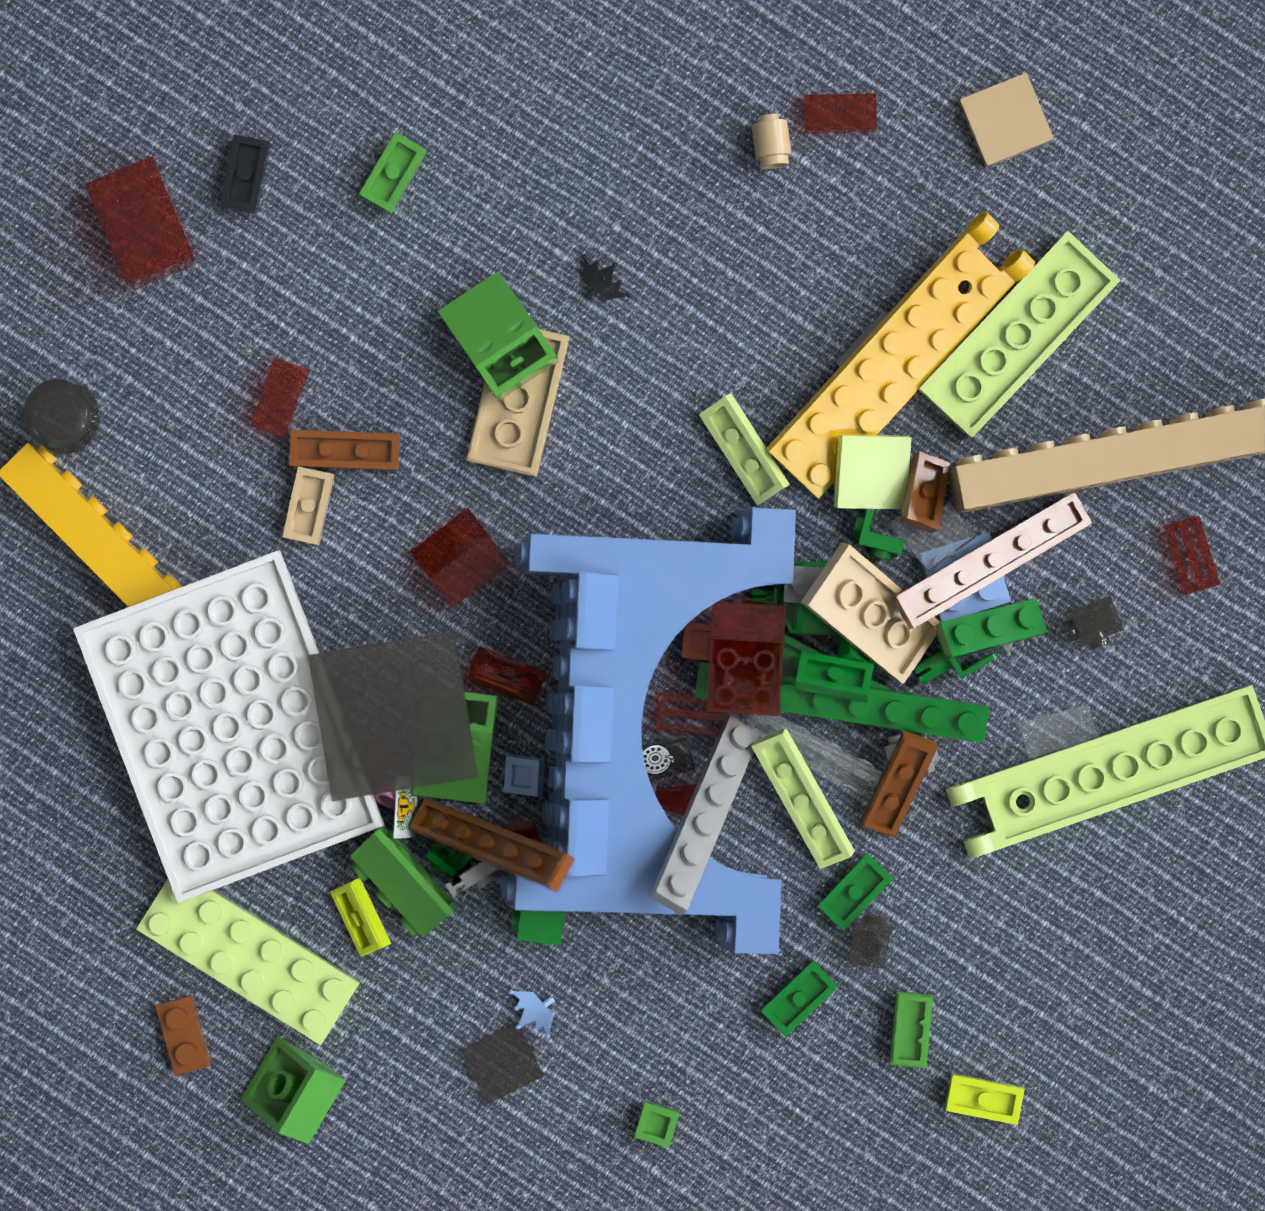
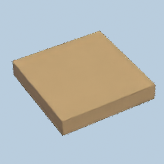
(1006, 120)

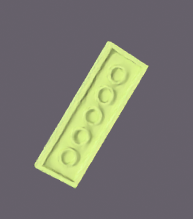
(1019, 335)
(251, 959)

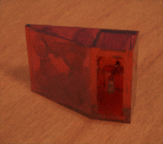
(746, 657)

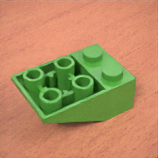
(498, 336)
(482, 720)

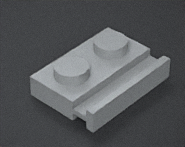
(478, 874)

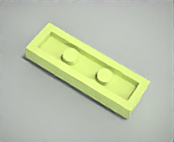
(744, 449)

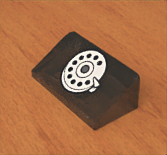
(668, 757)

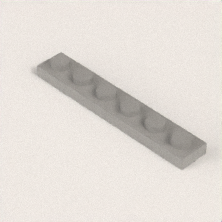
(704, 816)

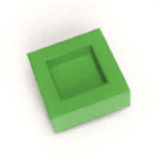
(657, 1124)

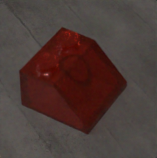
(460, 558)

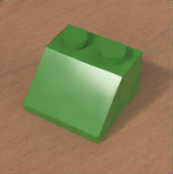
(292, 1091)

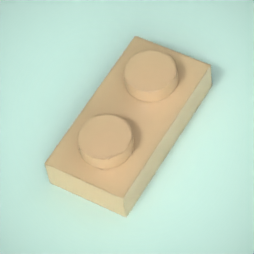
(308, 506)

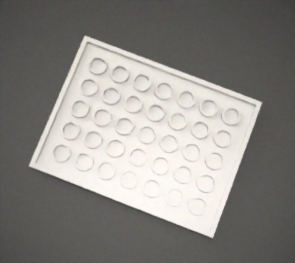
(221, 725)

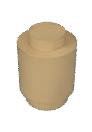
(771, 141)

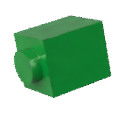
(539, 926)

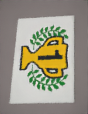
(404, 813)

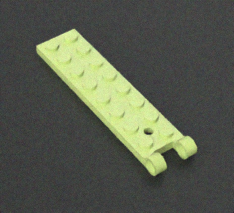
(1116, 769)

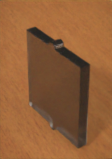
(502, 1063)

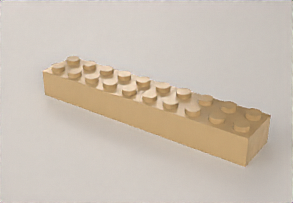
(1109, 458)

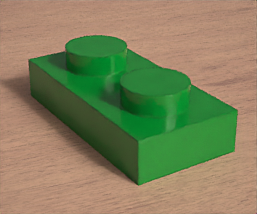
(834, 676)
(855, 891)
(799, 998)

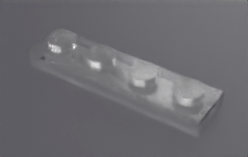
(822, 755)

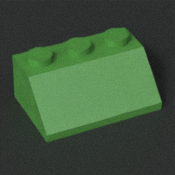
(402, 882)

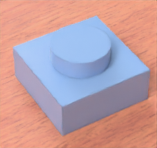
(524, 775)

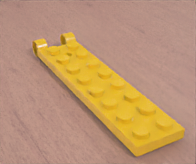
(898, 355)

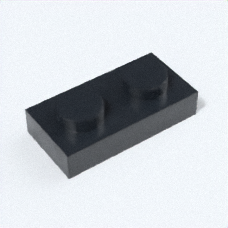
(245, 174)

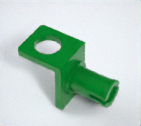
(939, 665)

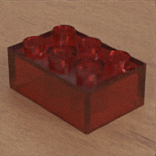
(142, 223)

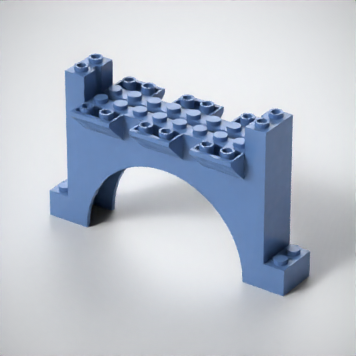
(613, 622)

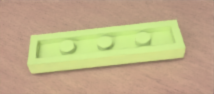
(803, 798)

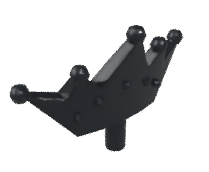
(601, 280)

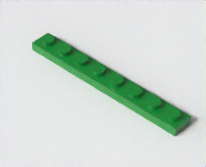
(883, 709)

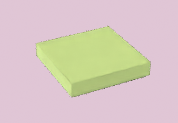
(872, 471)

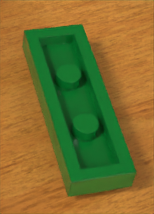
(991, 628)

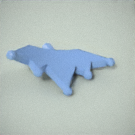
(534, 1011)

